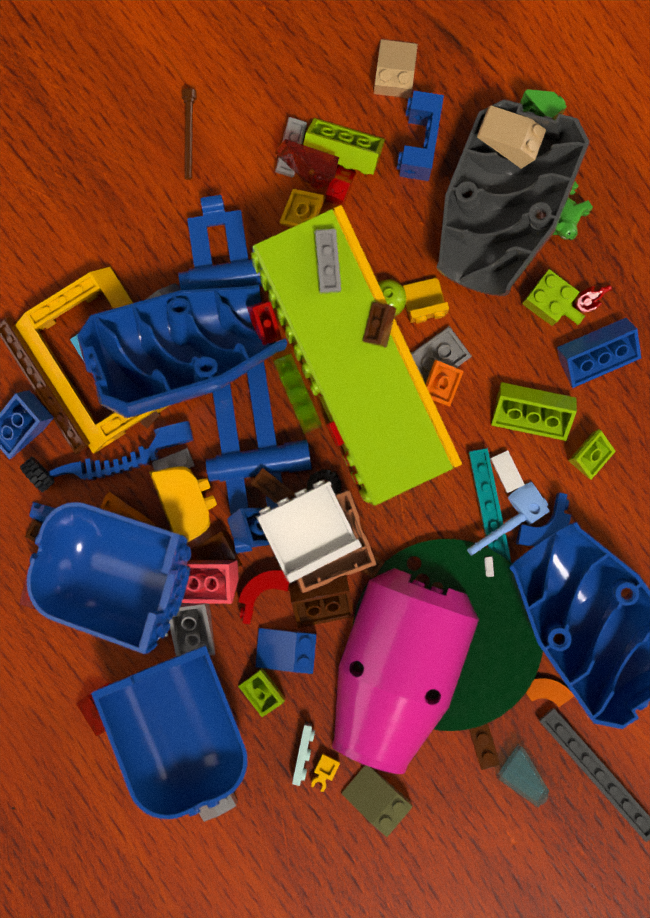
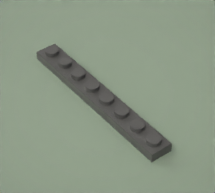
(597, 773)

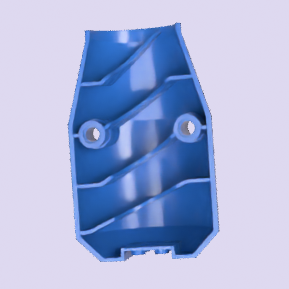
(172, 347)
(604, 651)

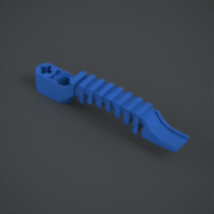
(164, 438)

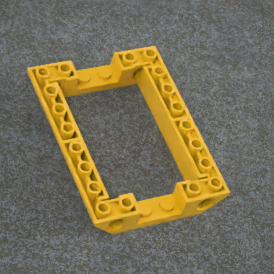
(43, 317)

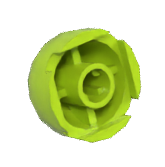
(394, 294)

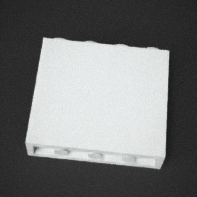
(307, 531)

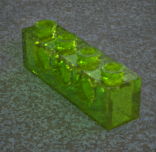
(297, 393)

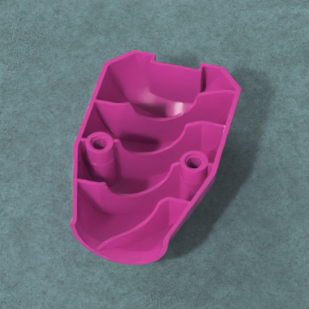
(408, 645)

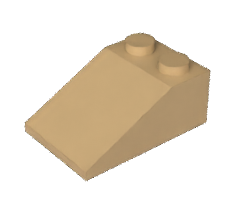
(395, 69)
(511, 135)

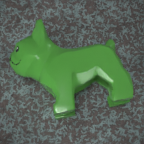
(571, 215)

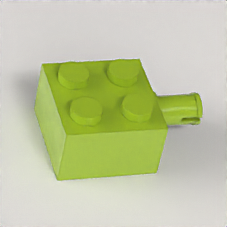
(552, 299)

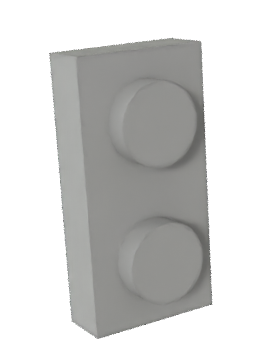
(179, 458)

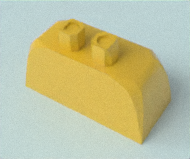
(183, 500)

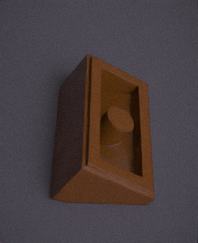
(379, 324)

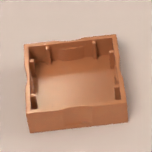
(347, 564)

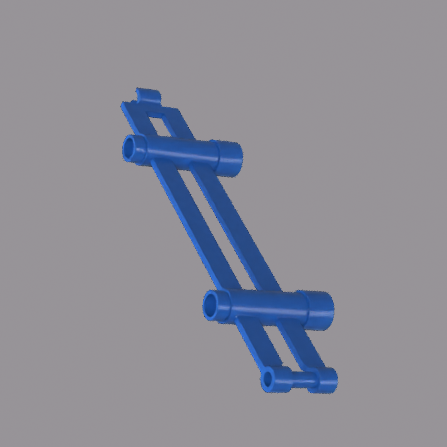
(233, 464)

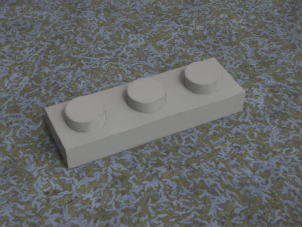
(294, 132)
(328, 261)

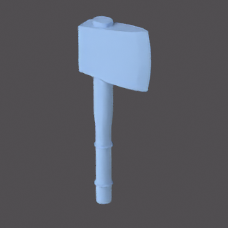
(530, 507)

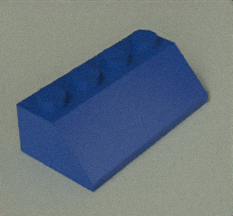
(600, 352)

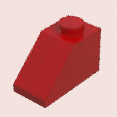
(340, 186)
(264, 322)

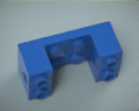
(426, 111)

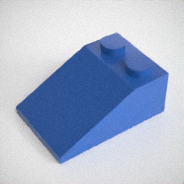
(21, 422)
(286, 650)

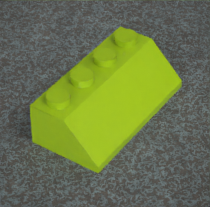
(353, 148)
(534, 411)

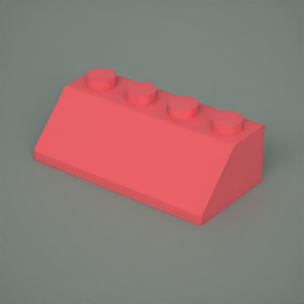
(211, 581)

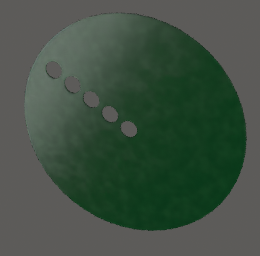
(504, 646)

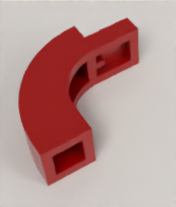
(267, 580)

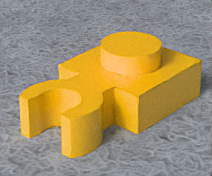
(326, 769)

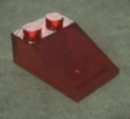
(309, 163)

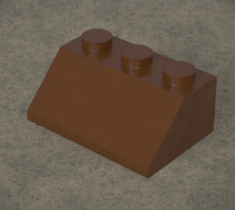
(323, 603)

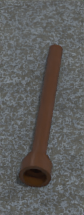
(189, 97)

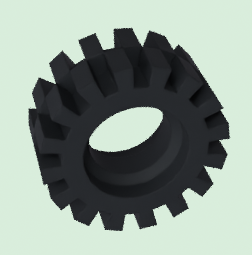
(37, 474)
(325, 475)

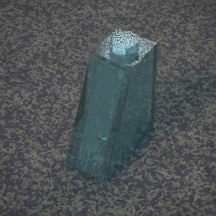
(523, 777)

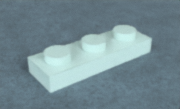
(304, 754)

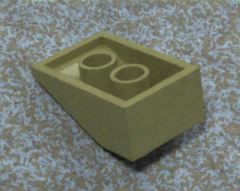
(377, 800)

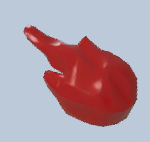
(586, 300)

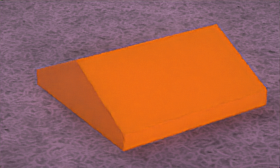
(443, 382)

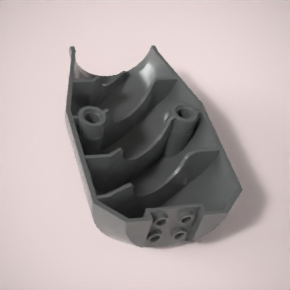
(503, 213)

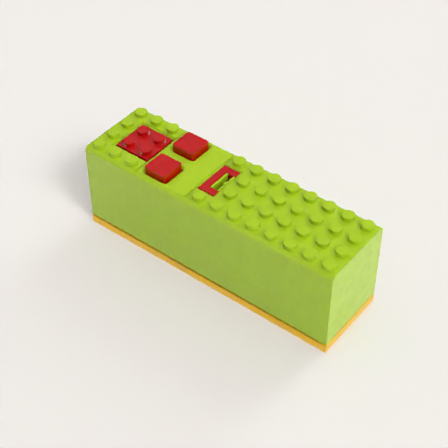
(368, 391)

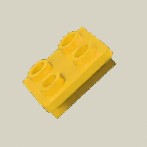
(425, 301)

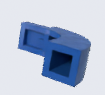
(533, 535)

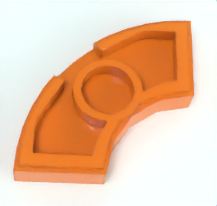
(549, 689)

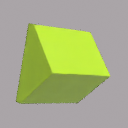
(592, 454)
(262, 692)

